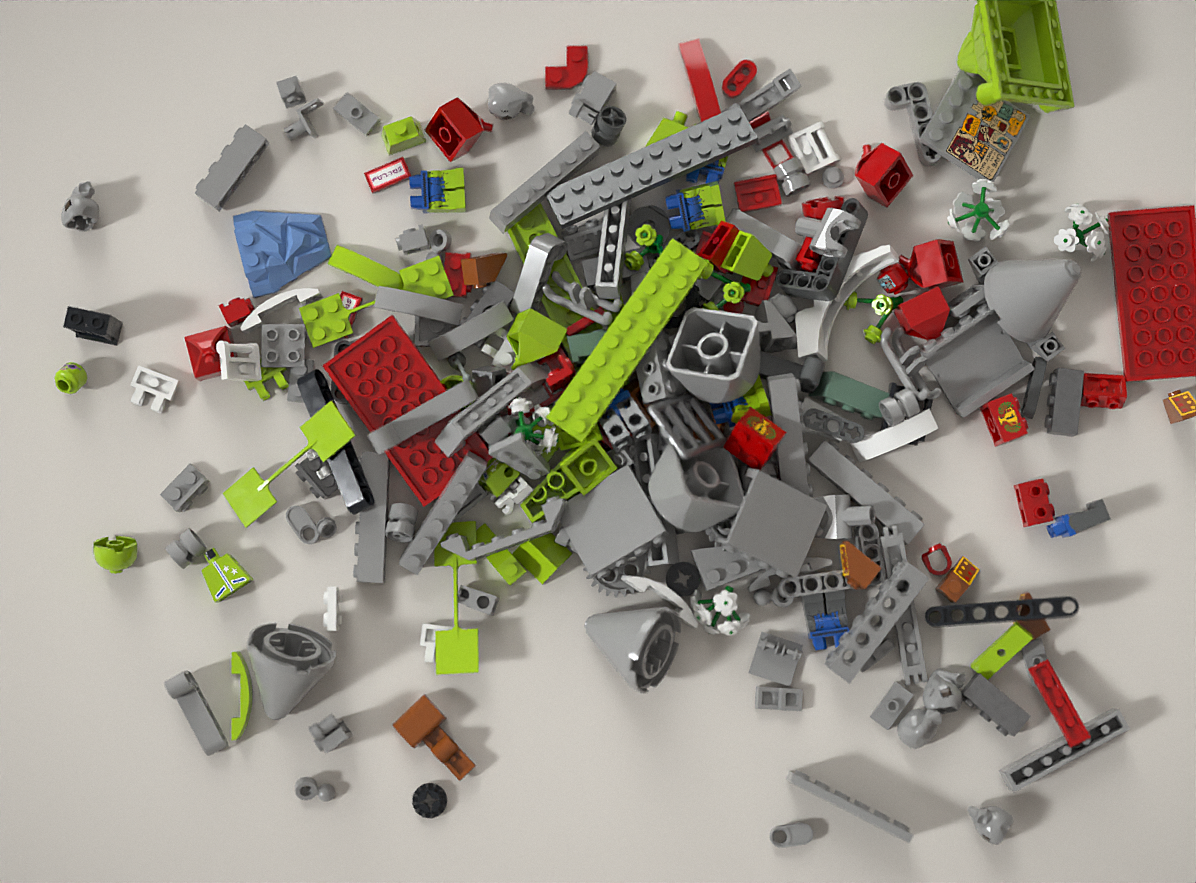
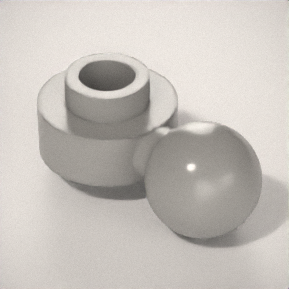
(436, 243)
(763, 597)
(325, 792)

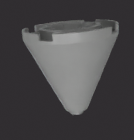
(1030, 294)
(637, 643)
(287, 664)

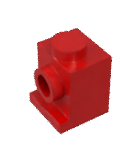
(237, 310)

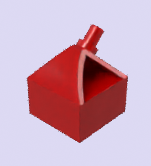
(456, 128)
(882, 173)
(933, 264)
(924, 315)
(203, 352)

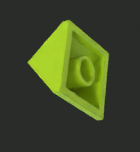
(588, 466)
(542, 556)

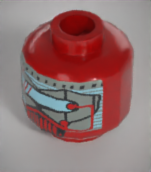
(893, 278)

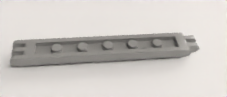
(907, 625)

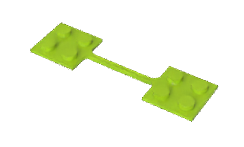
(329, 319)
(325, 434)
(456, 648)

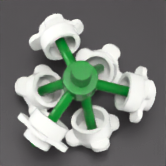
(522, 424)

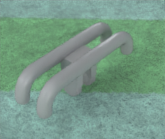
(582, 300)
(905, 366)

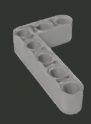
(423, 416)
(820, 579)

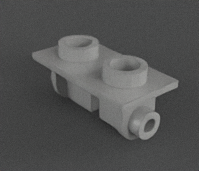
(772, 132)
(622, 457)

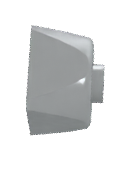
(716, 354)
(696, 490)

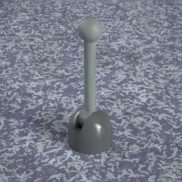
(459, 363)

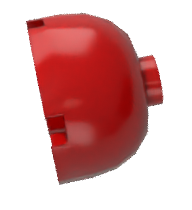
(817, 207)

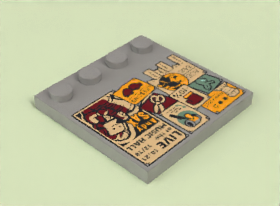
(973, 134)

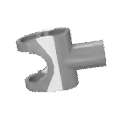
(827, 231)
(843, 516)

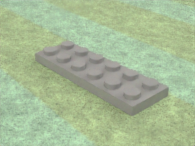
(856, 808)

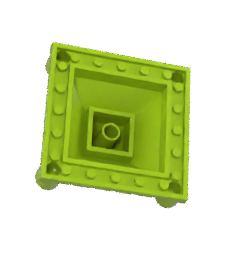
(1018, 54)

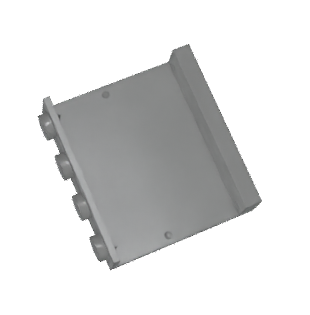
(974, 360)
(612, 523)
(774, 525)

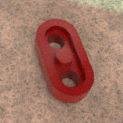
(738, 79)

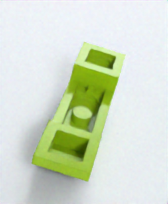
(365, 268)
(246, 695)

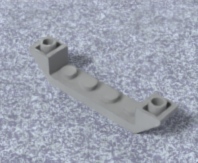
(1045, 347)
(488, 405)
(553, 512)

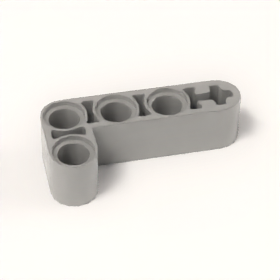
(917, 124)
(782, 247)
(536, 271)
(197, 711)

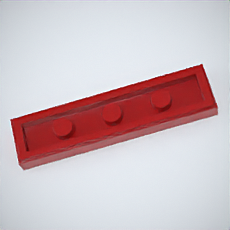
(1059, 703)

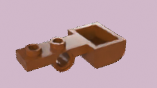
(422, 724)

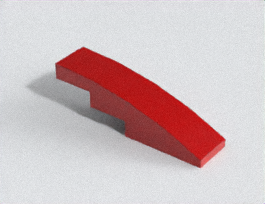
(699, 79)

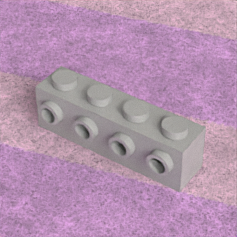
(231, 167)
(653, 374)

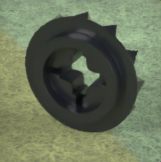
(687, 569)
(436, 792)

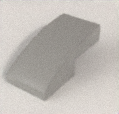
(778, 698)

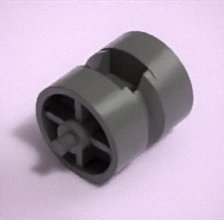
(608, 125)

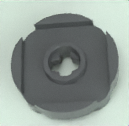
(646, 215)

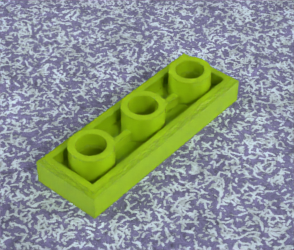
(992, 659)

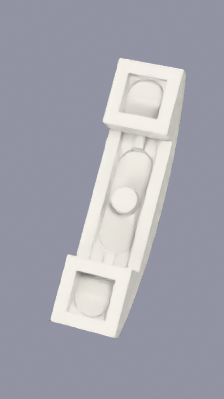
(255, 321)
(895, 436)
(682, 609)

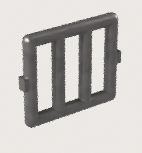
(667, 432)

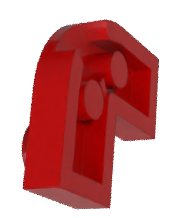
(568, 77)

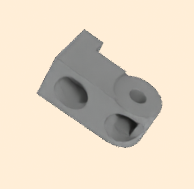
(478, 600)

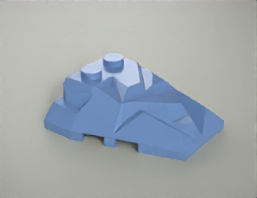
(279, 247)

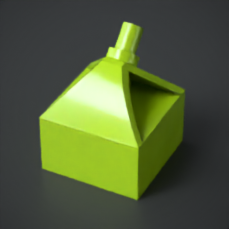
(533, 337)

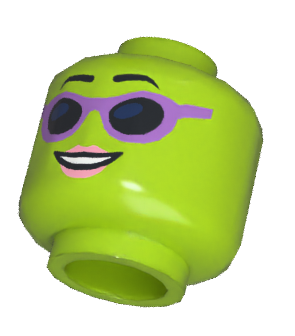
(70, 378)

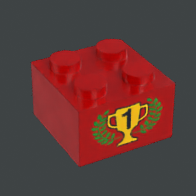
(1004, 419)
(754, 439)

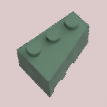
(583, 345)
(850, 395)

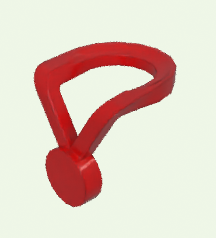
(925, 559)

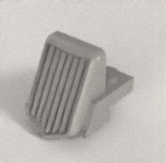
(773, 329)

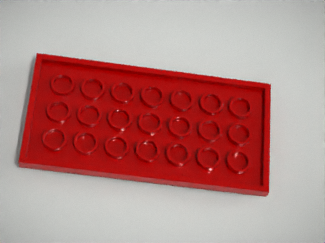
(1155, 291)
(386, 379)

